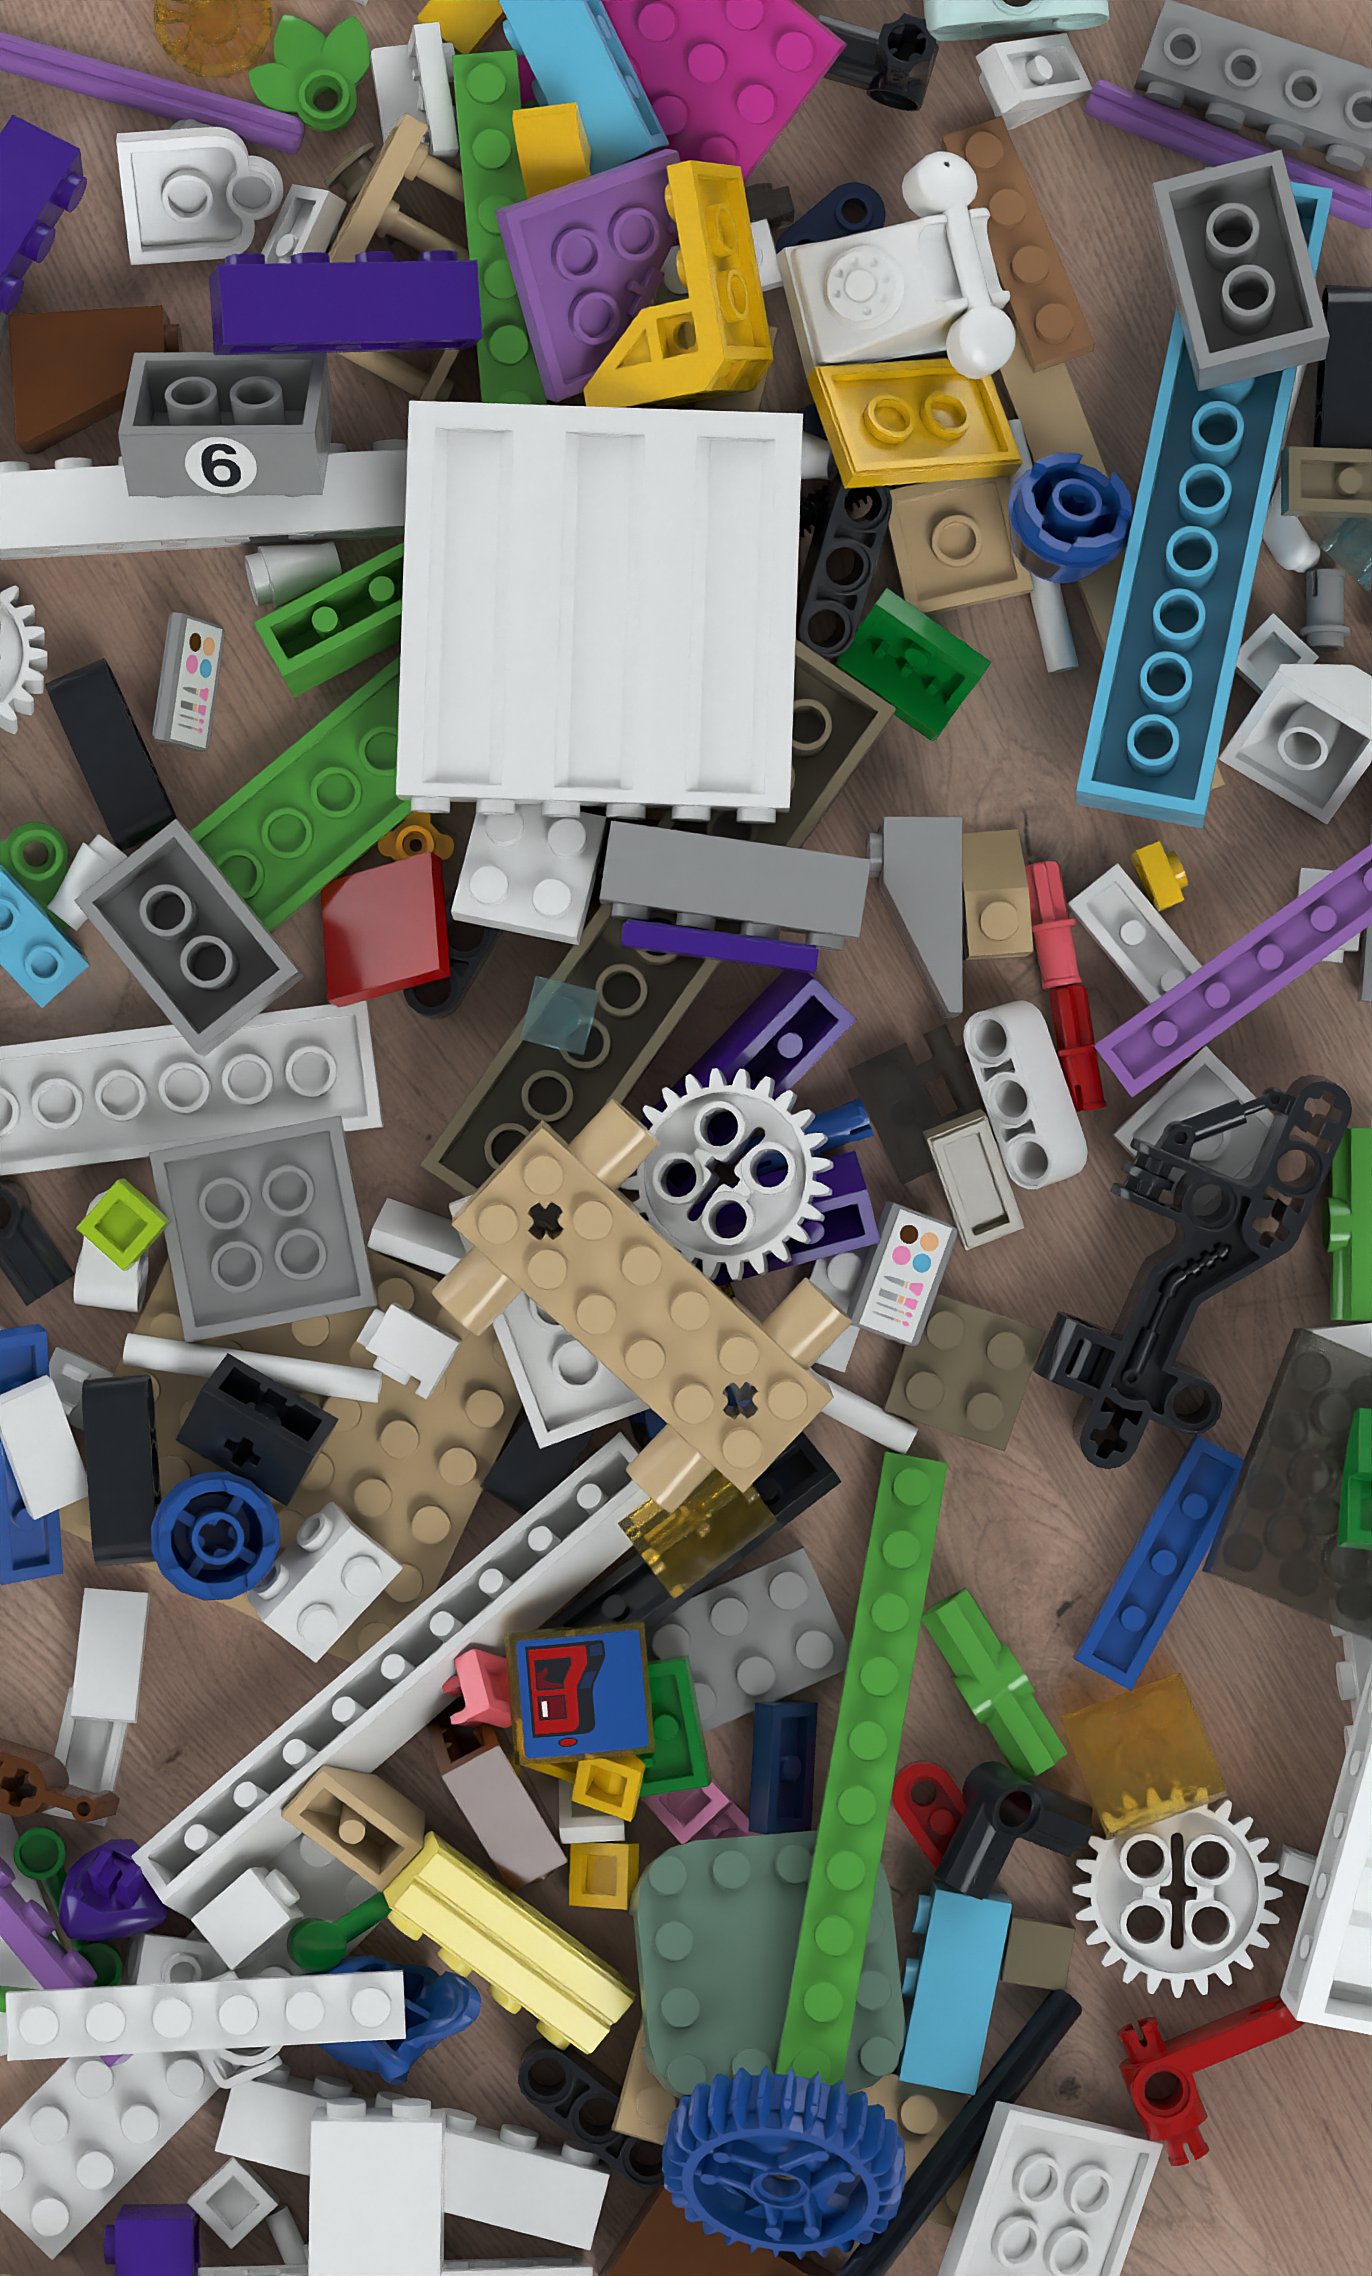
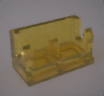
(699, 1533)

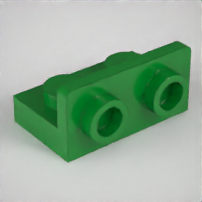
(679, 1740)

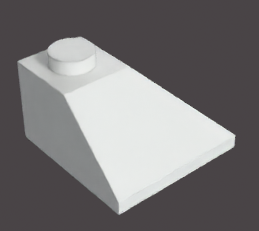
(1307, 736)

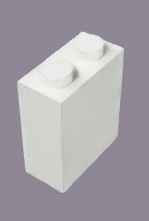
(377, 2189)

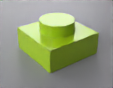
(123, 1224)

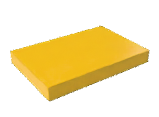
(912, 423)

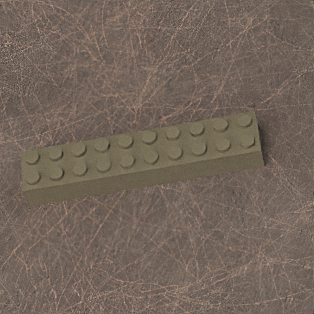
(643, 990)

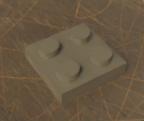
(966, 1373)

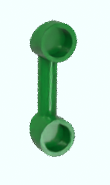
(40, 1856)
(322, 1945)

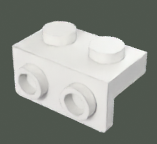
(416, 82)
(322, 1582)

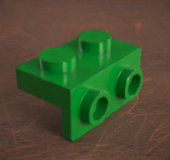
(912, 664)

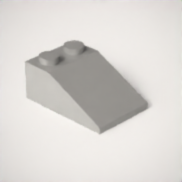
(922, 891)

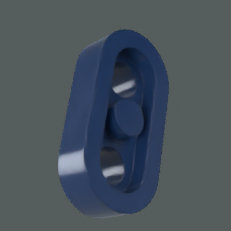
(826, 219)

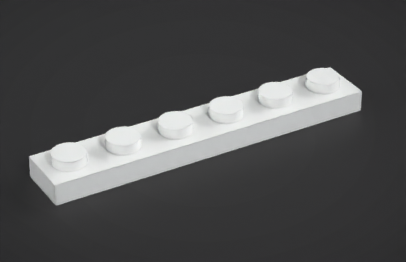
(205, 2015)

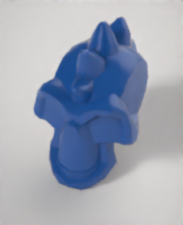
(433, 2011)

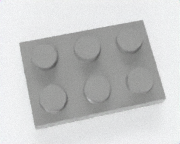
(754, 1638)

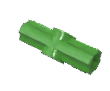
(1349, 1227)
(993, 1684)

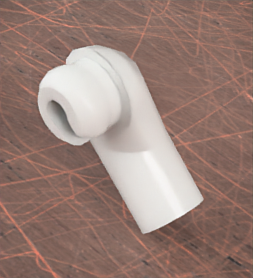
(1288, 538)

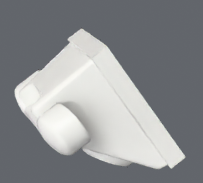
(905, 286)

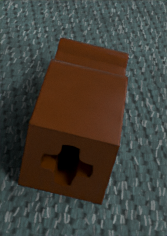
(52, 1786)

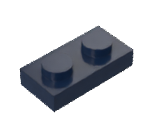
(783, 1767)

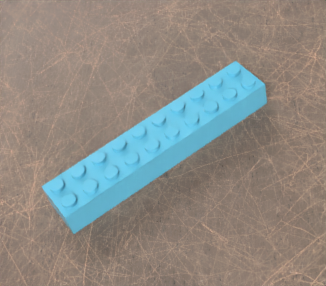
(1188, 580)

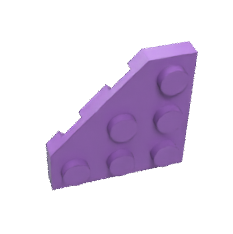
(588, 264)

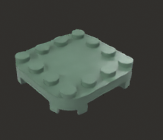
(719, 1958)

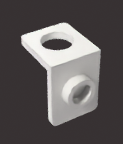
(170, 1960)

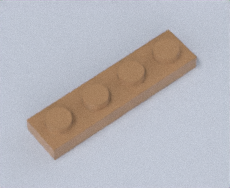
(1022, 248)

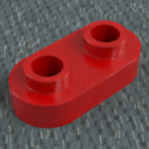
(931, 1821)

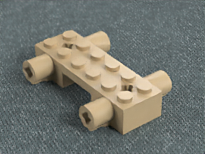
(642, 1307)

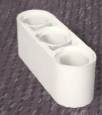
(1020, 1065)

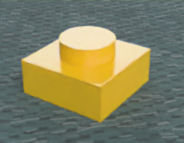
(1160, 875)
(603, 1874)

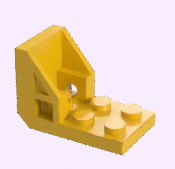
(720, 334)

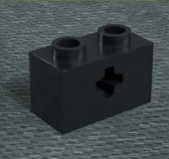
(257, 1429)

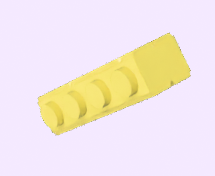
(509, 1945)

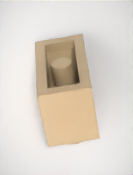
(994, 897)
(359, 1822)

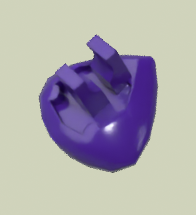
(108, 1896)

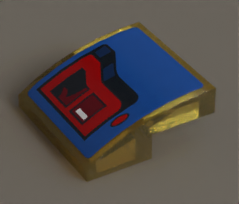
(579, 1693)

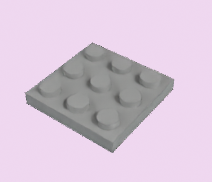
(263, 1228)

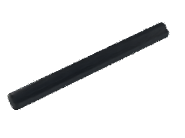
(966, 2134)

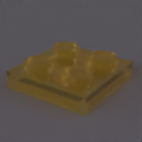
(1144, 1756)

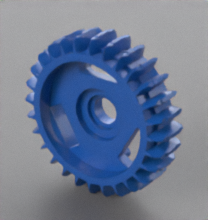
(768, 2124)

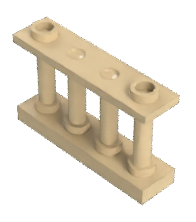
(380, 215)

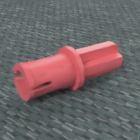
(1051, 926)

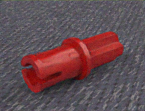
(1076, 1046)

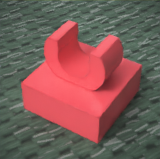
(485, 1689)

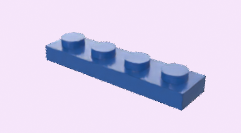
(27, 1545)
(1160, 1564)

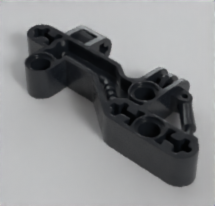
(1205, 1256)

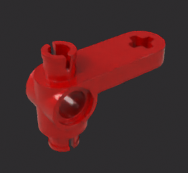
(1180, 2114)

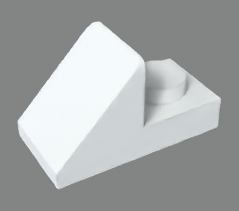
(1031, 77)

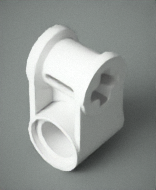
(103, 1283)

